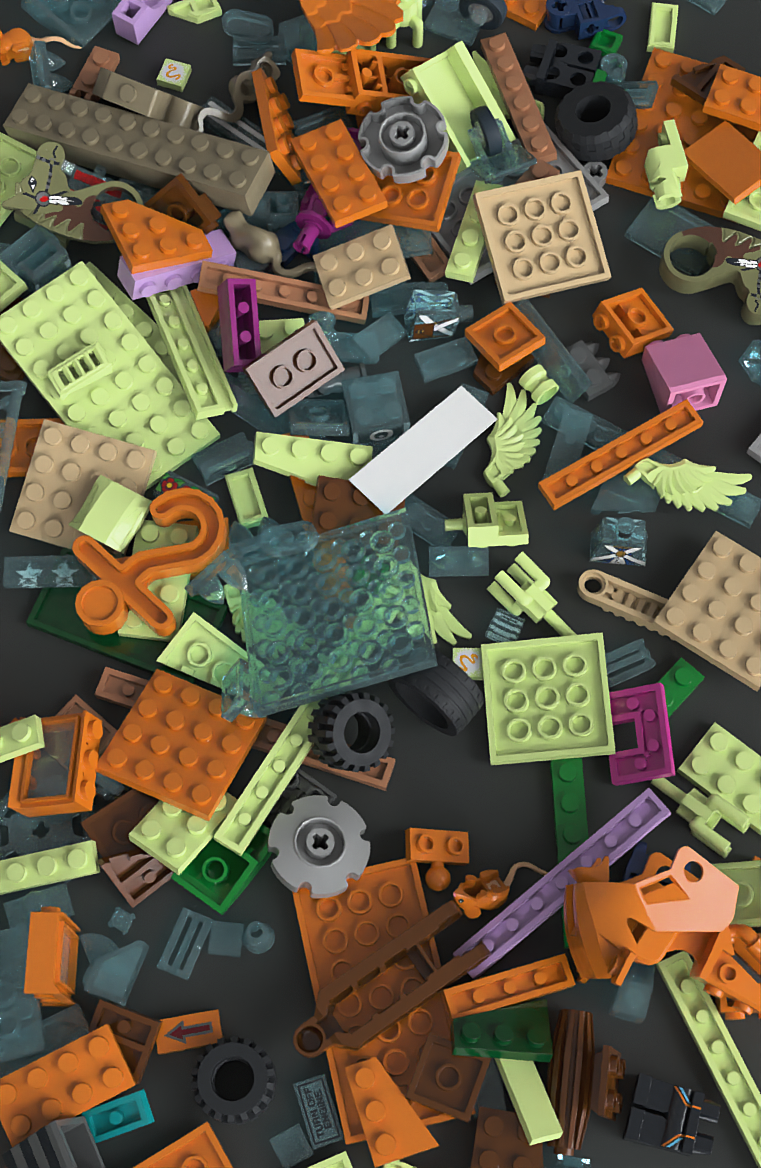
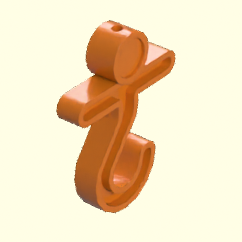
(125, 580)

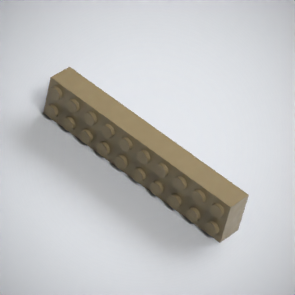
(142, 147)

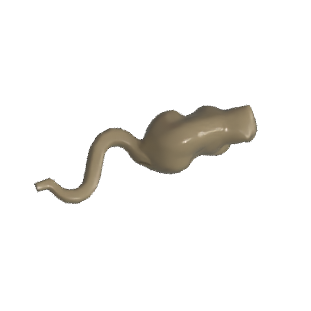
(241, 90)
(260, 245)

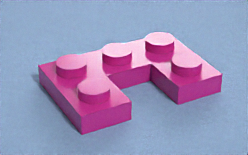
(654, 753)

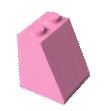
(683, 371)

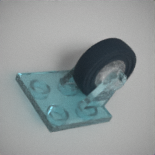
(464, 18)
(489, 140)

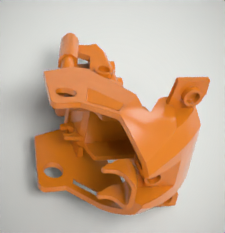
(642, 921)

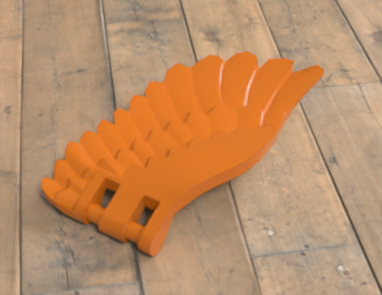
(351, 23)

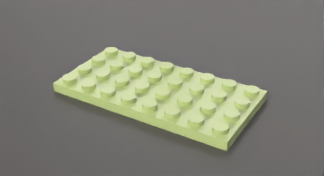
(134, 402)

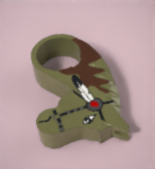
(53, 206)
(732, 259)

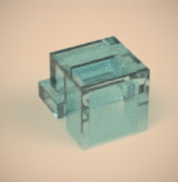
(36, 258)

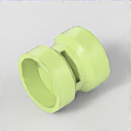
(538, 384)

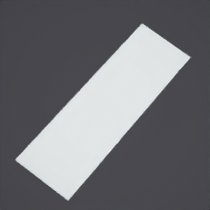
(423, 450)

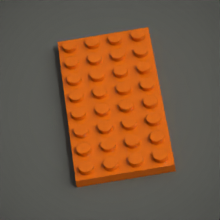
(343, 933)

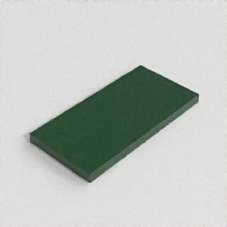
(57, 616)

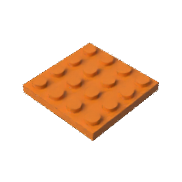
(179, 745)

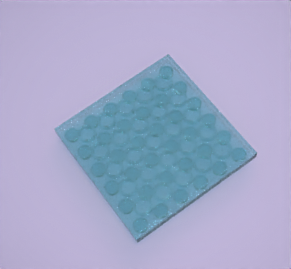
(336, 615)

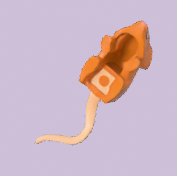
(18, 44)
(487, 891)

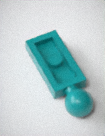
(119, 1116)

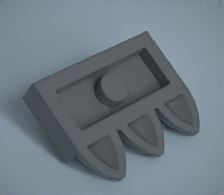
(594, 368)

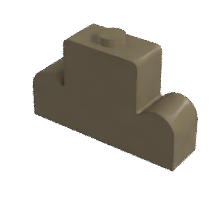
(145, 99)

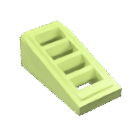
(74, 361)

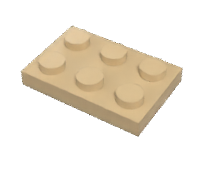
(361, 267)

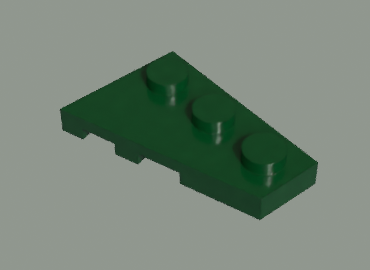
(505, 1033)

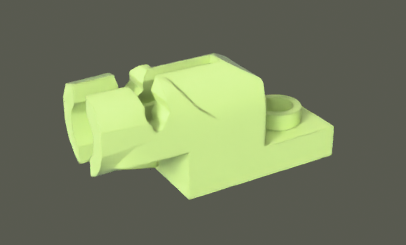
(666, 167)

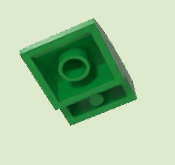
(222, 875)

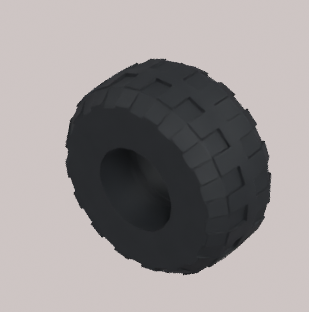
(596, 121)

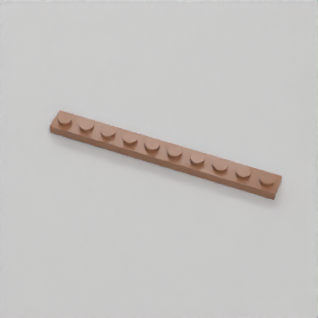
(125, 689)

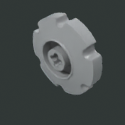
(403, 139)
(318, 869)

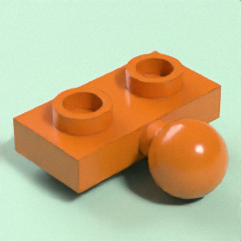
(437, 848)

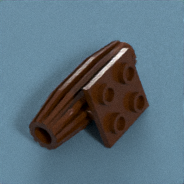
(581, 1079)

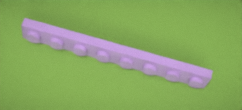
(548, 893)

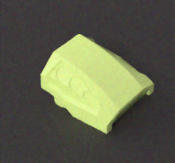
(111, 514)

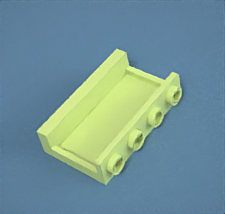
(455, 88)

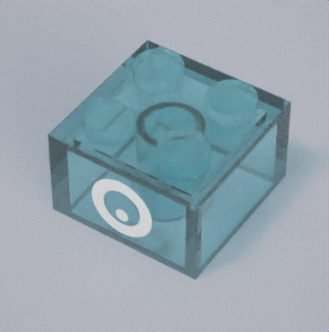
(375, 407)

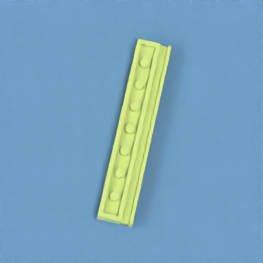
(192, 353)

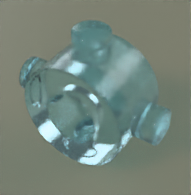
(121, 920)

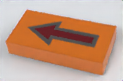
(189, 1032)

